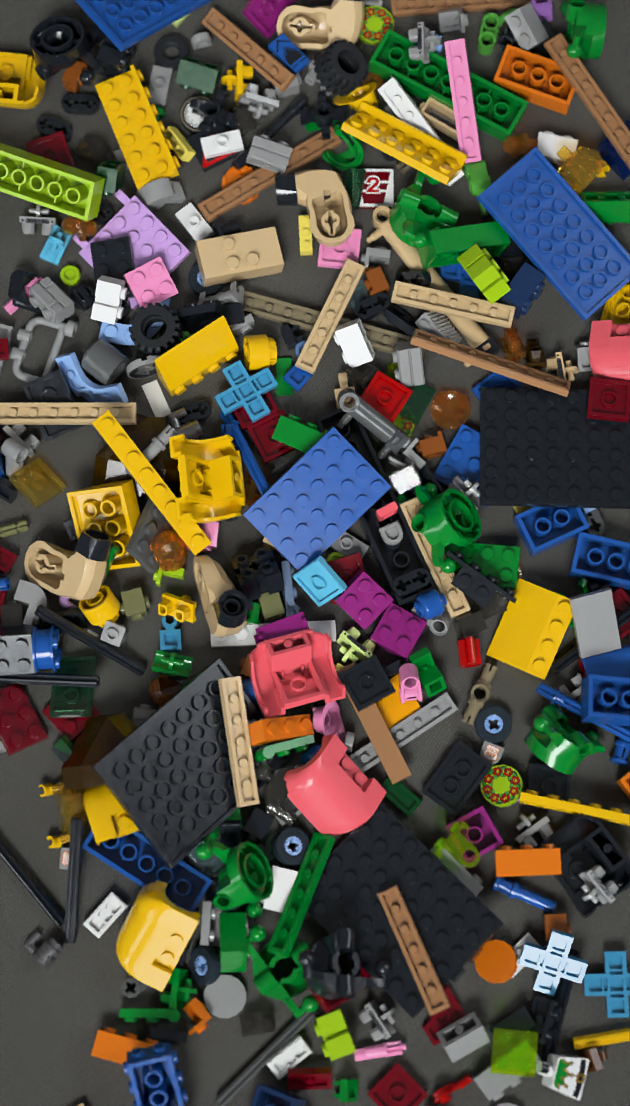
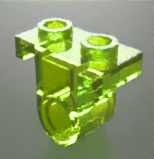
(457, 844)

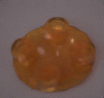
(450, 409)
(169, 551)

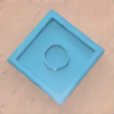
(319, 581)

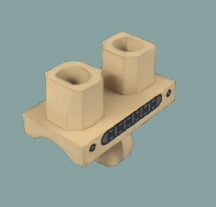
(556, 363)

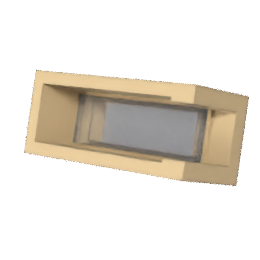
(439, 117)

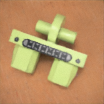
(353, 649)

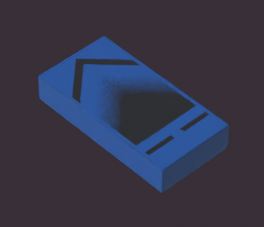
(288, 54)

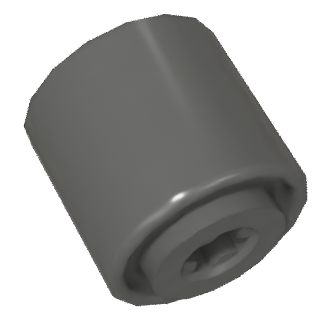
(104, 362)

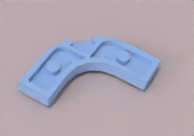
(120, 334)
(85, 387)

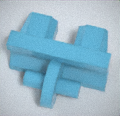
(55, 245)

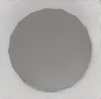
(225, 996)

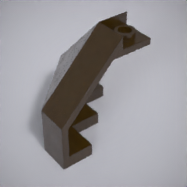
(110, 469)
(96, 740)

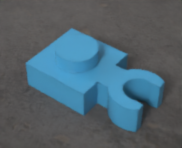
(170, 638)

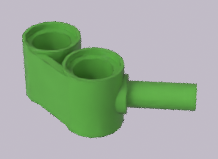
(490, 33)
(478, 180)

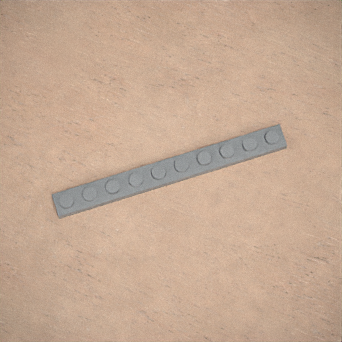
(402, 735)

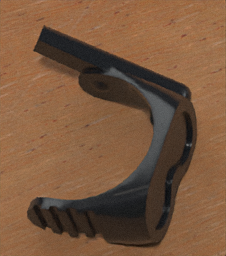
(16, 290)

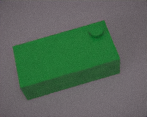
(450, 243)

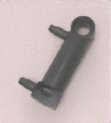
(374, 421)

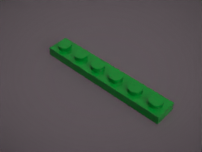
(301, 894)

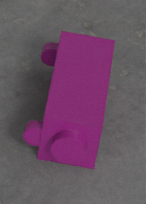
(281, 627)

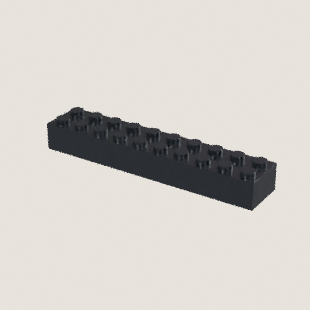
(394, 559)

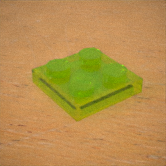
(514, 1052)

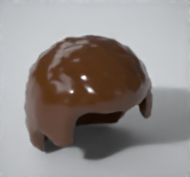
(162, 689)

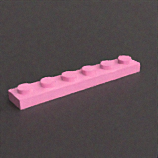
(463, 99)

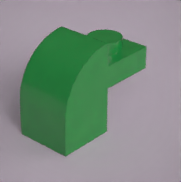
(429, 675)

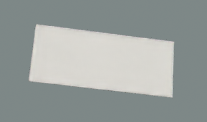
(156, 399)

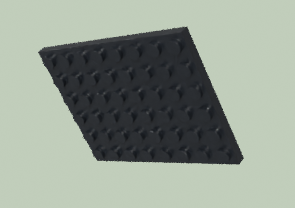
(548, 454)
(177, 768)
(443, 909)

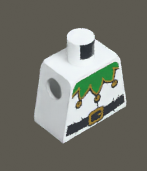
(564, 1074)

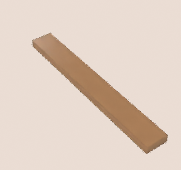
(404, 8)
(591, 96)
(263, 178)
(490, 362)

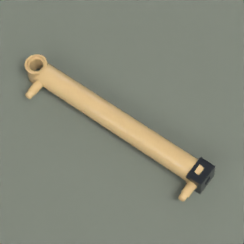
(467, 328)

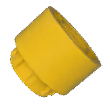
(259, 352)
(101, 608)

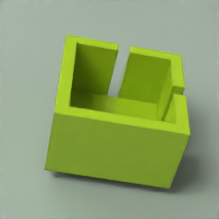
(484, 273)
(335, 1034)

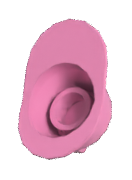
(328, 720)

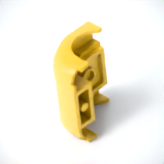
(20, 82)
(208, 479)
(106, 815)
(154, 936)

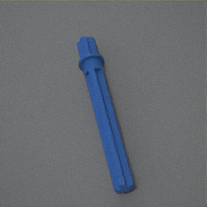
(246, 453)
(574, 706)

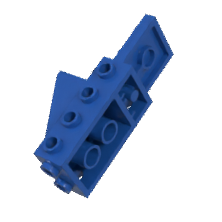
(155, 1076)

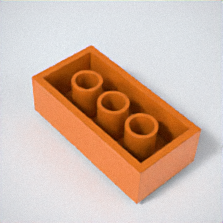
(534, 79)

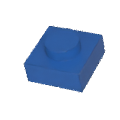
(297, 378)

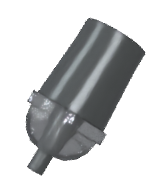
(284, 462)

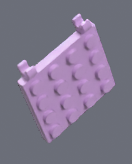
(147, 233)

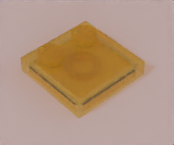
(37, 483)

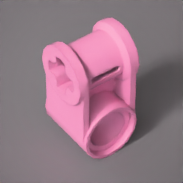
(409, 683)

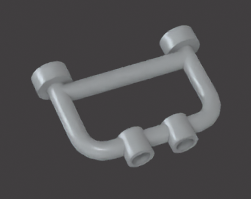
(25, 336)

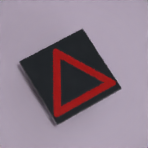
(210, 163)

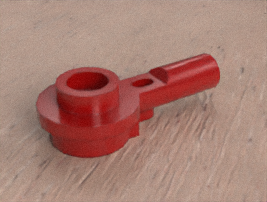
(443, 1095)

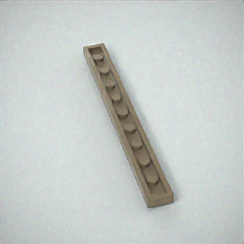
(306, 318)

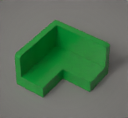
(232, 942)

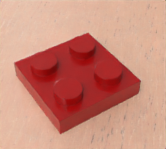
(386, 396)

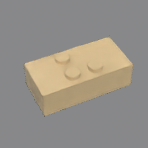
(239, 256)

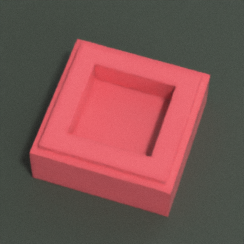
(386, 511)

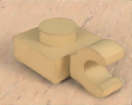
(343, 383)

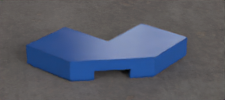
(458, 274)

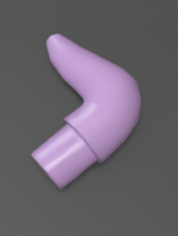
(65, 603)

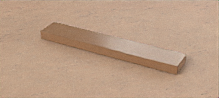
(248, 49)
(381, 740)
(414, 950)

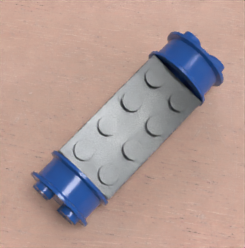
(28, 649)

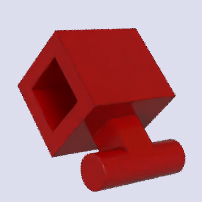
(468, 652)

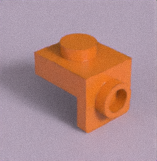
(198, 1013)

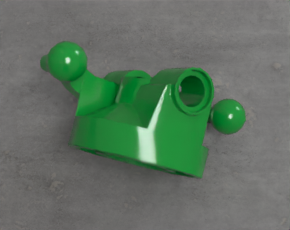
(585, 28)
(417, 214)
(445, 520)
(559, 743)
(243, 878)
(266, 982)

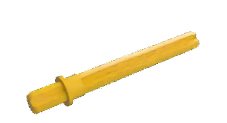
(601, 1039)

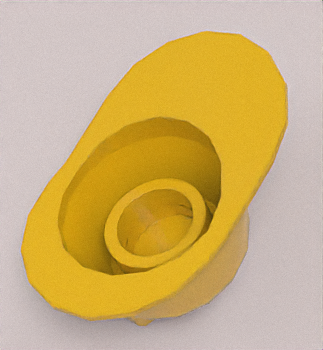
(360, 94)

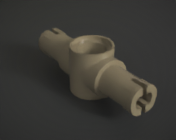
(475, 704)

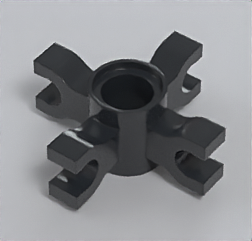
(211, 107)
(323, 108)

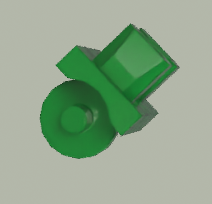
(172, 664)
(180, 989)

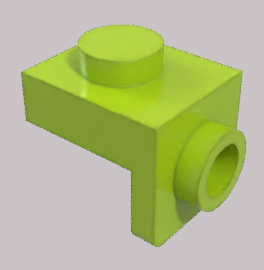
(158, 576)

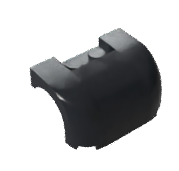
(583, 845)

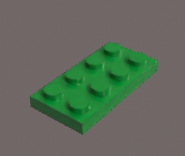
(493, 559)

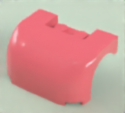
(610, 350)
(294, 672)
(333, 790)

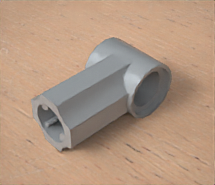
(14, 455)
(435, 624)

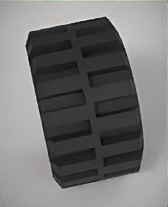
(341, 68)
(145, 319)

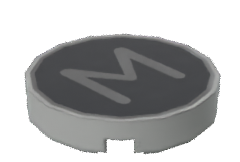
(141, 369)

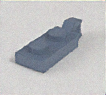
(290, 592)

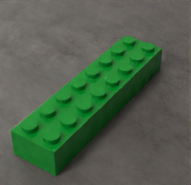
(495, 108)

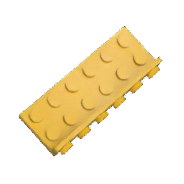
(137, 128)
(405, 143)

